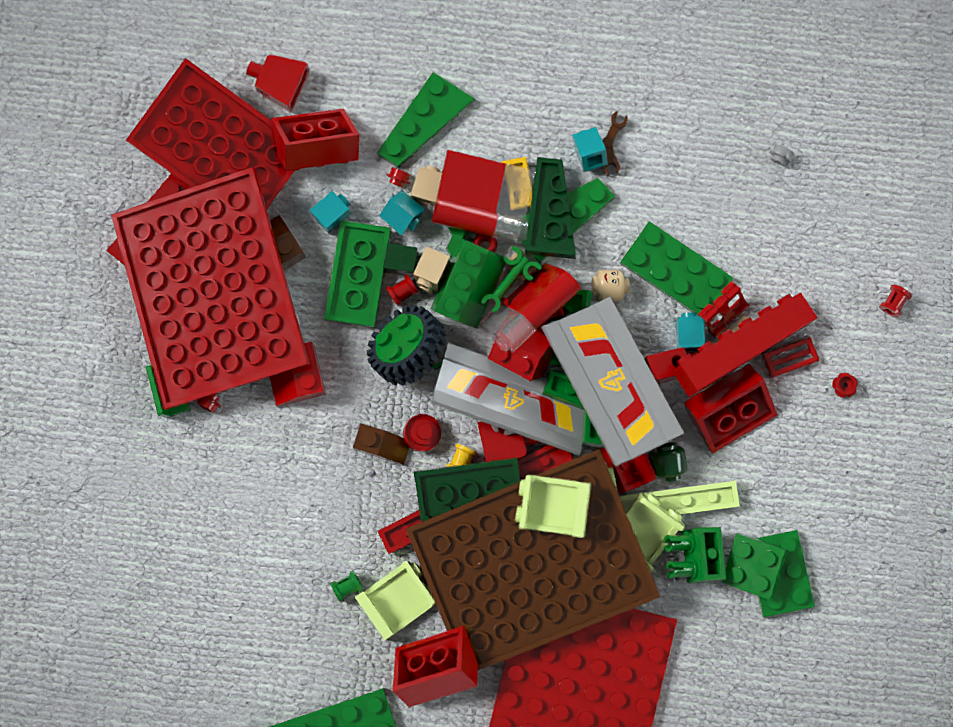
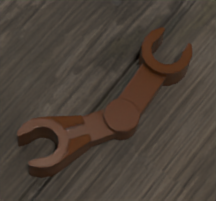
(608, 143)

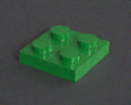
(754, 566)

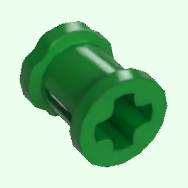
(347, 586)

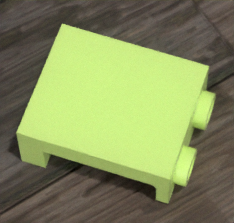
(553, 505)
(652, 524)
(396, 599)

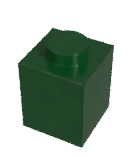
(401, 259)

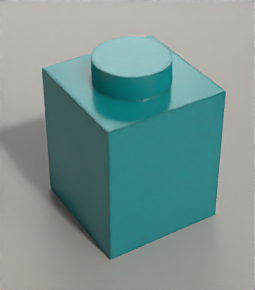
(590, 149)
(331, 211)
(402, 213)
(690, 331)

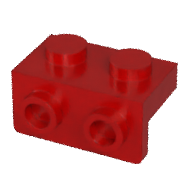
(631, 473)

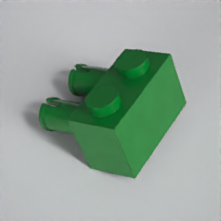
(701, 554)

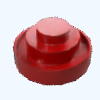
(422, 432)

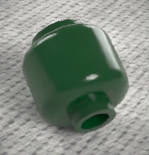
(669, 461)

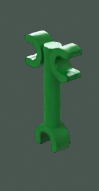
(520, 264)

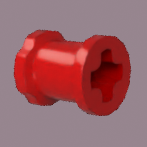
(402, 290)
(895, 301)

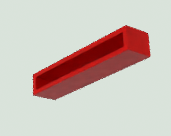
(744, 344)

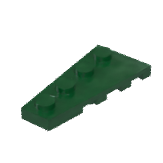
(549, 217)
(457, 485)

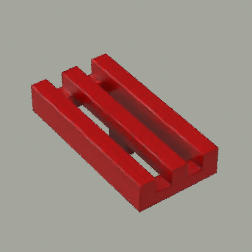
(770, 365)

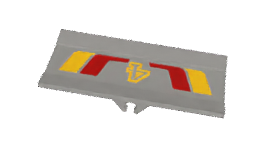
(613, 381)
(500, 397)

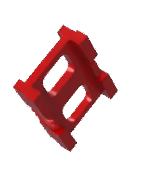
(727, 313)

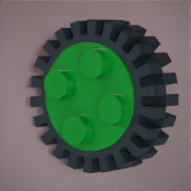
(406, 345)

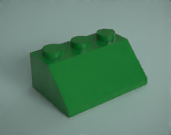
(467, 280)

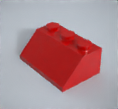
(315, 139)
(731, 408)
(434, 667)

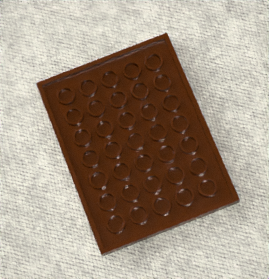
(530, 584)

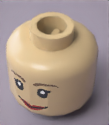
(609, 284)

